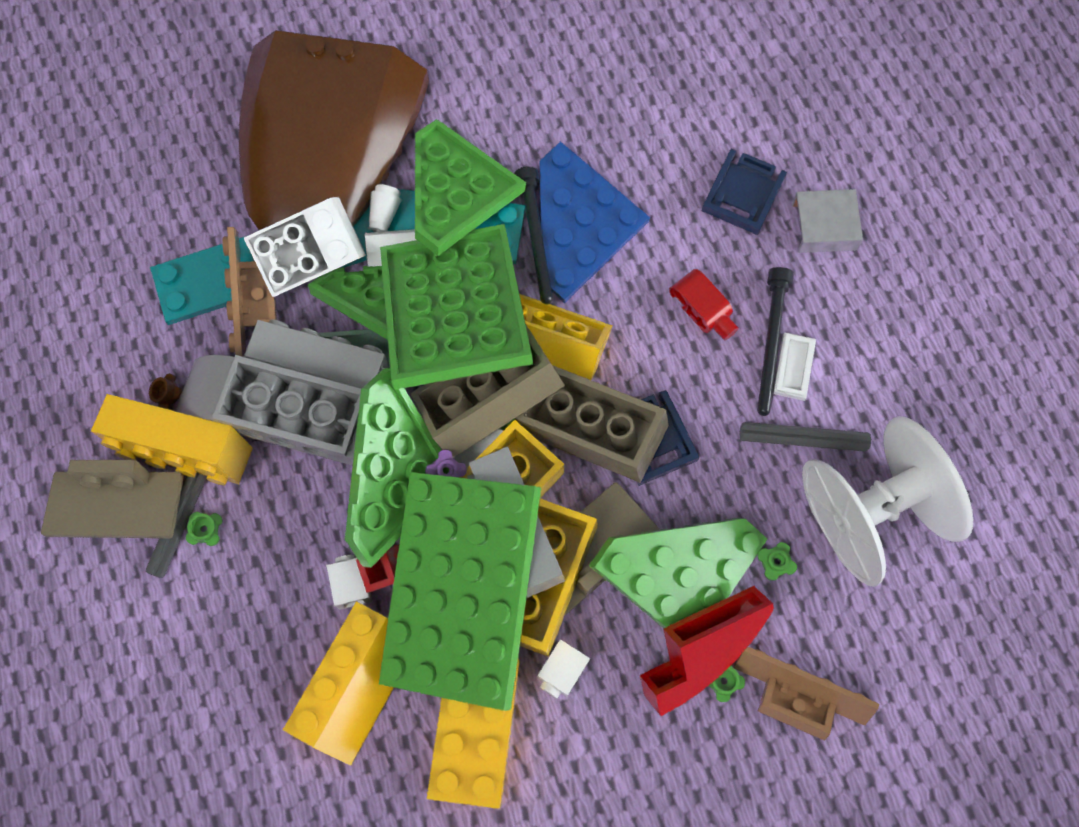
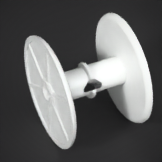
(920, 480)

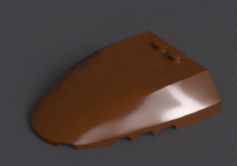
(322, 122)

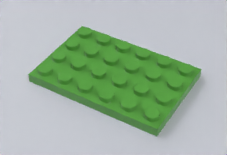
(453, 309)
(460, 589)

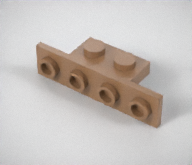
(249, 294)
(801, 697)

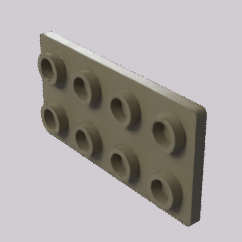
(112, 501)
(615, 516)

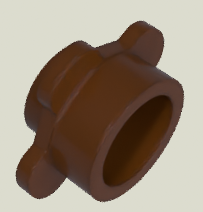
(164, 391)

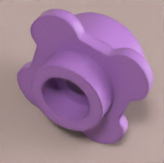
(446, 460)

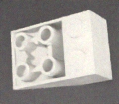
(305, 246)

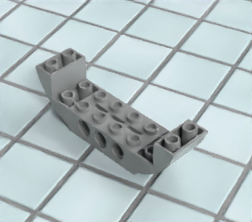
(274, 405)

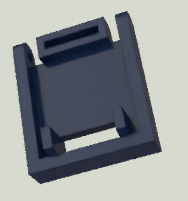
(746, 188)
(675, 439)

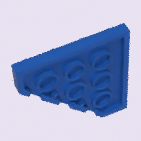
(581, 220)

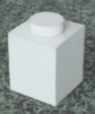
(347, 583)
(562, 670)

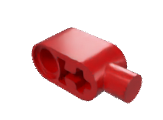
(704, 304)

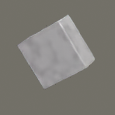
(828, 220)

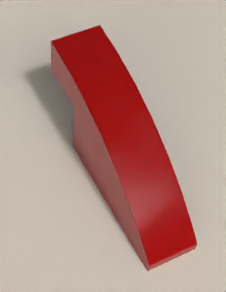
(704, 648)

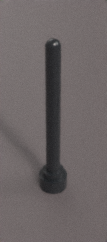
(531, 177)
(780, 281)

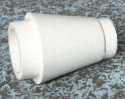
(383, 207)

